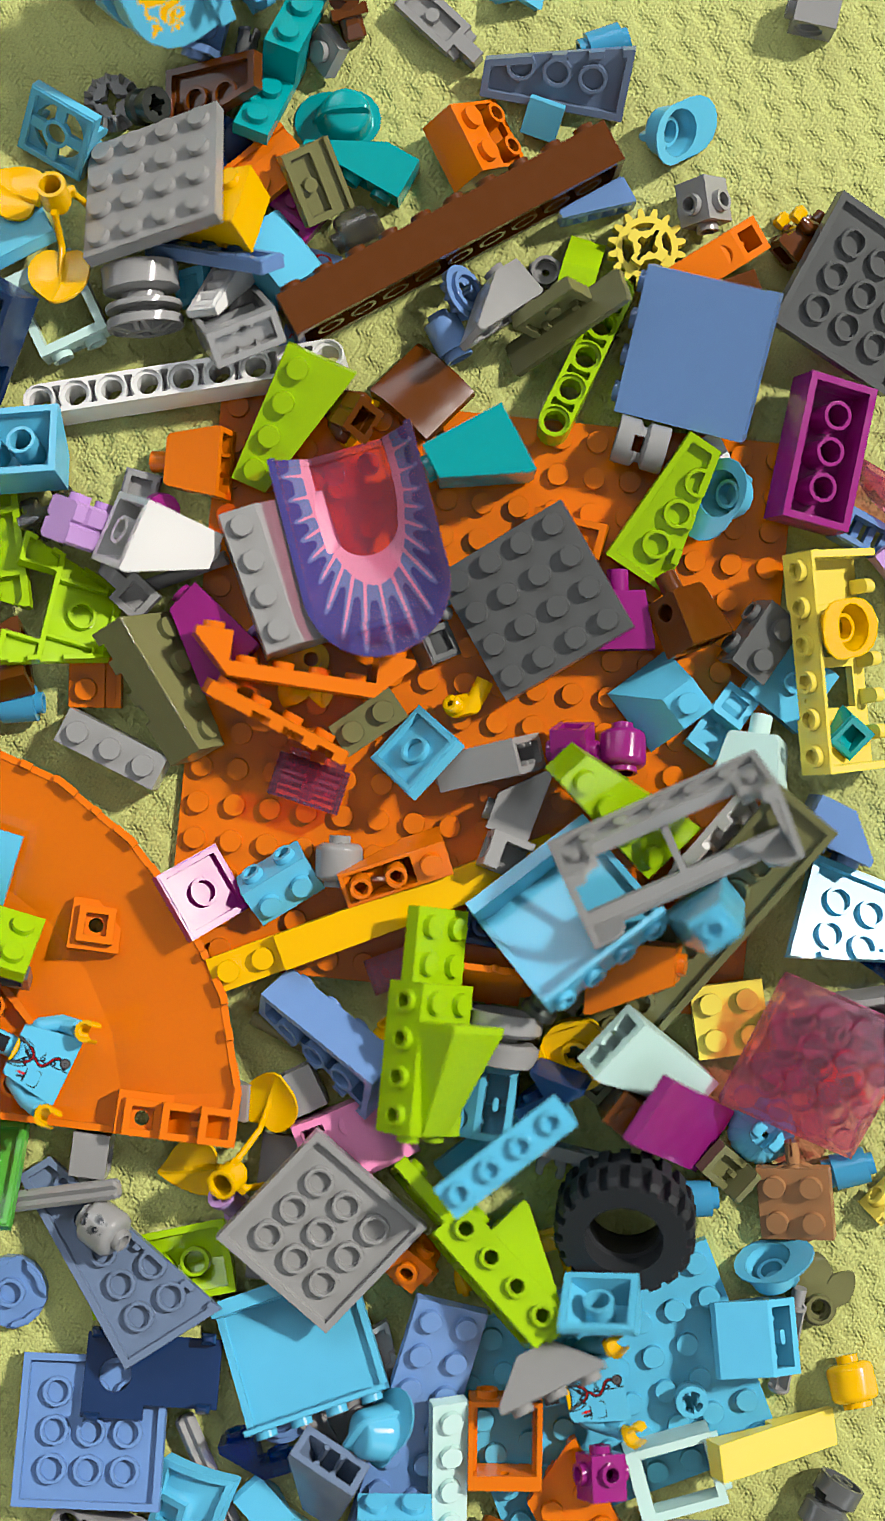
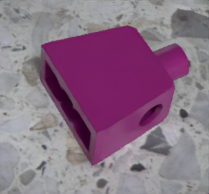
(637, 607)

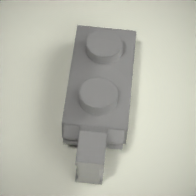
(442, 28)

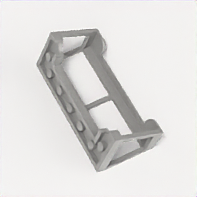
(743, 775)

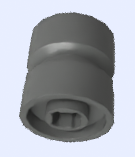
(833, 1497)

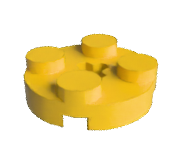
(568, 1033)

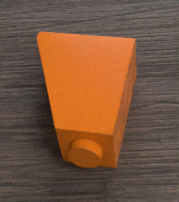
(651, 969)

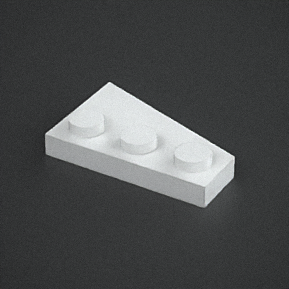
(719, 831)

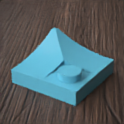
(194, 1491)

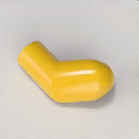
(468, 703)

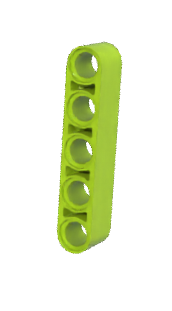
(579, 377)

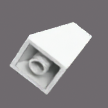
(154, 538)

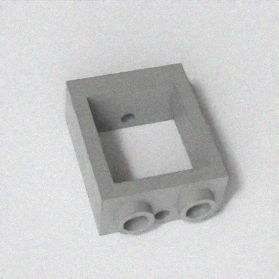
(241, 330)

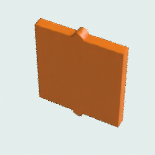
(493, 984)

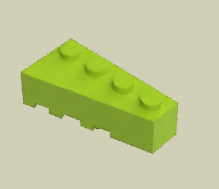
(602, 791)

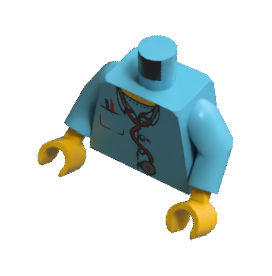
(42, 1061)
(604, 1403)

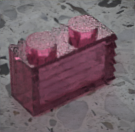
(309, 781)

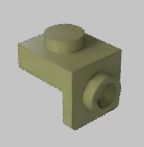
(728, 1171)

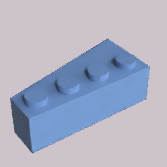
(327, 1036)

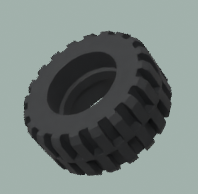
(629, 1183)

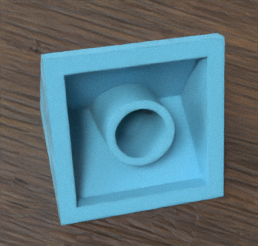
(299, 261)

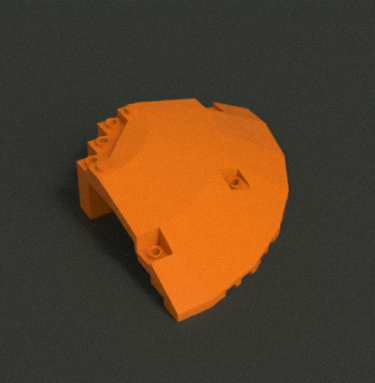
(160, 1012)

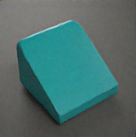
(848, 733)

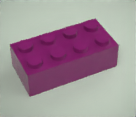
(820, 453)

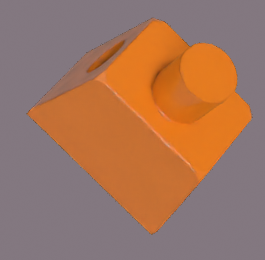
(198, 461)

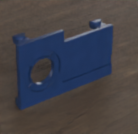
(174, 1376)

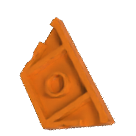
(559, 1493)

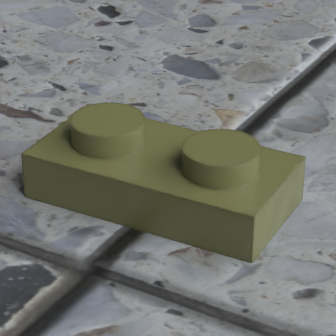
(368, 721)

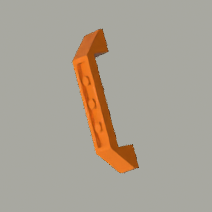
(217, 644)

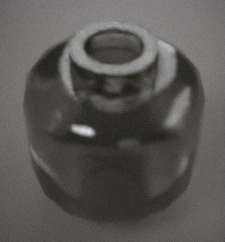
(356, 228)

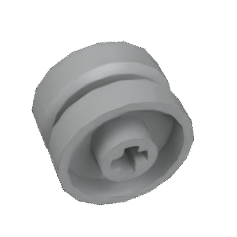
(517, 1025)

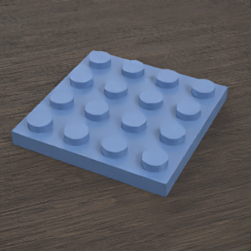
(78, 1462)

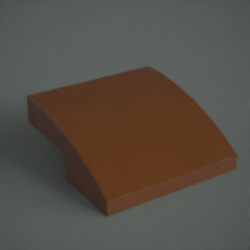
(423, 391)

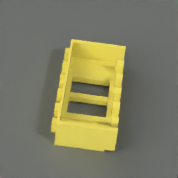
(811, 584)

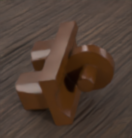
(349, 17)

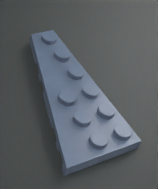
(132, 1292)

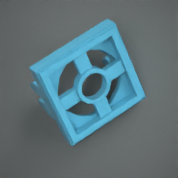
(36, 118)

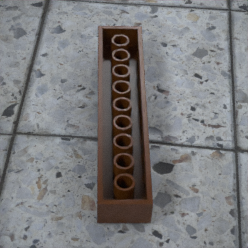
(451, 234)

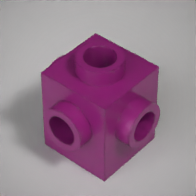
(579, 733)
(601, 1474)

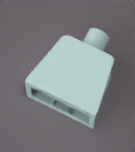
(769, 747)

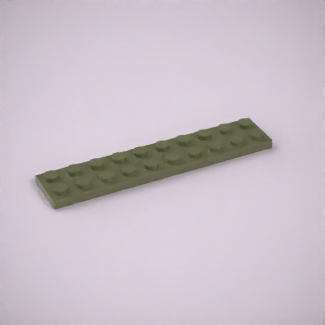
(759, 888)

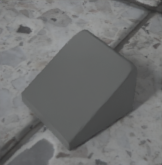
(436, 647)

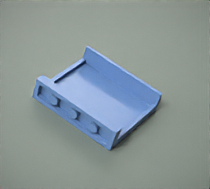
(696, 352)

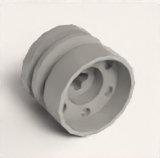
(142, 297)

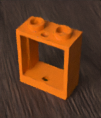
(502, 1476)

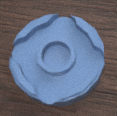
(21, 1290)

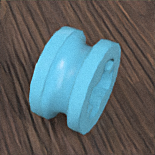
(694, 1411)

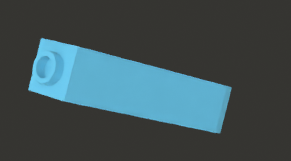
(709, 917)

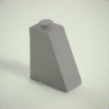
(493, 762)

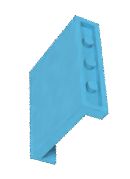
(540, 929)
(479, 1167)
(292, 1367)

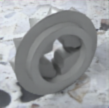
(99, 92)

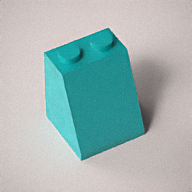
(479, 453)

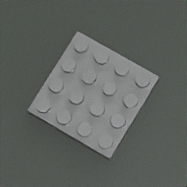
(155, 184)
(321, 1230)

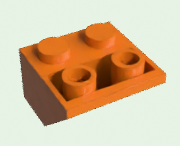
(472, 142)

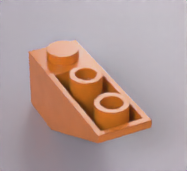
(726, 251)
(396, 868)

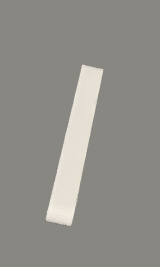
(168, 378)

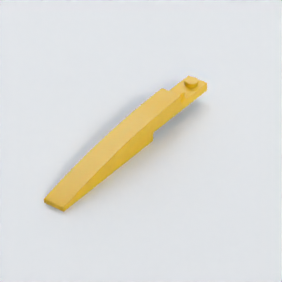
(347, 926)

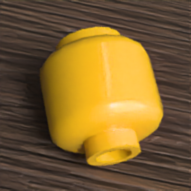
(852, 1382)

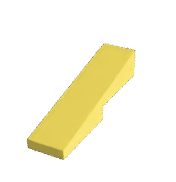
(769, 1445)

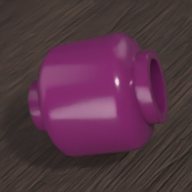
(623, 748)

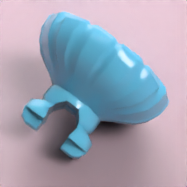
(747, 1139)

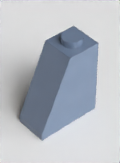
(325, 1475)

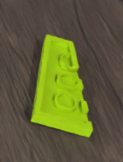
(292, 408)
(662, 520)

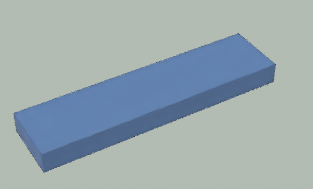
(211, 255)

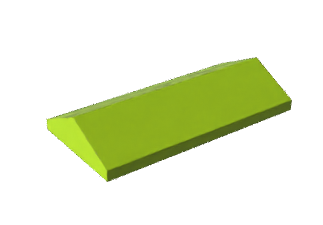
(198, 1255)

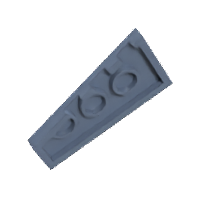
(585, 80)

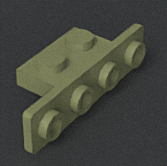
(562, 316)

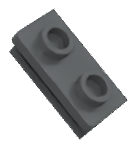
(758, 641)

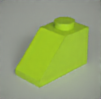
(582, 261)

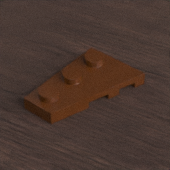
(222, 79)

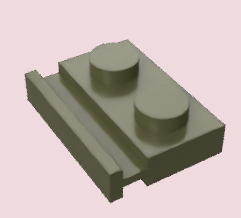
(315, 181)

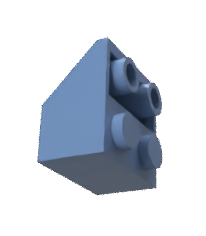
(850, 844)

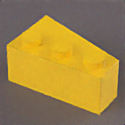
(243, 211)

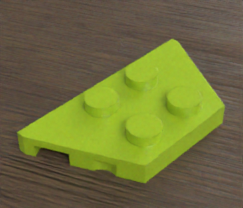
(14, 579)

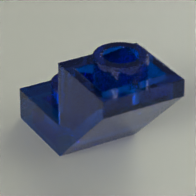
(250, 1455)

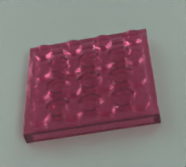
(812, 1066)

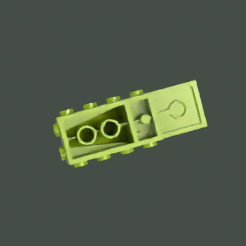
(440, 1047)
(512, 1256)

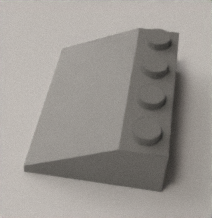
(268, 579)

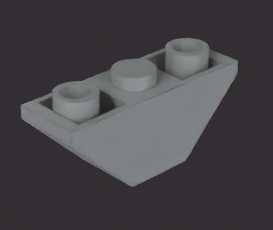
(547, 1374)

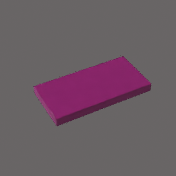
(678, 1123)

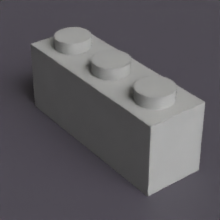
(113, 748)

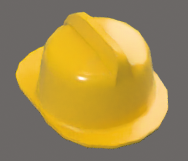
(848, 628)

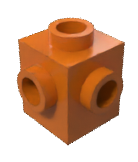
(415, 1265)

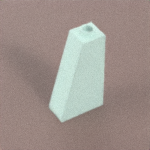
(636, 1055)

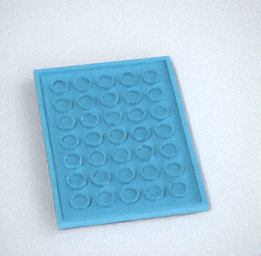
(670, 1349)

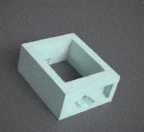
(62, 350)
(666, 1442)

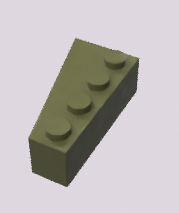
(162, 684)

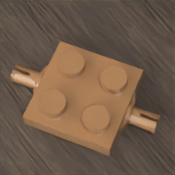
(796, 1198)

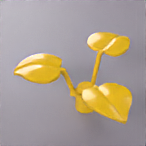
(51, 273)
(196, 1166)

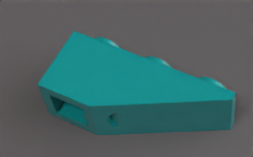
(376, 168)

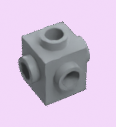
(703, 204)

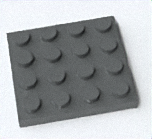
(839, 292)
(536, 601)

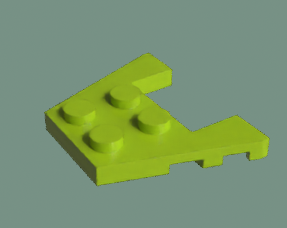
(73, 613)

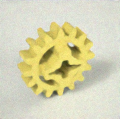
(635, 240)

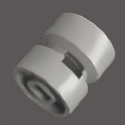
(653, 447)

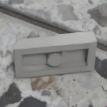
(563, 1154)

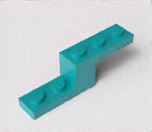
(282, 68)

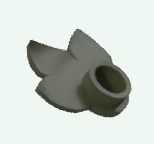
(825, 1286)

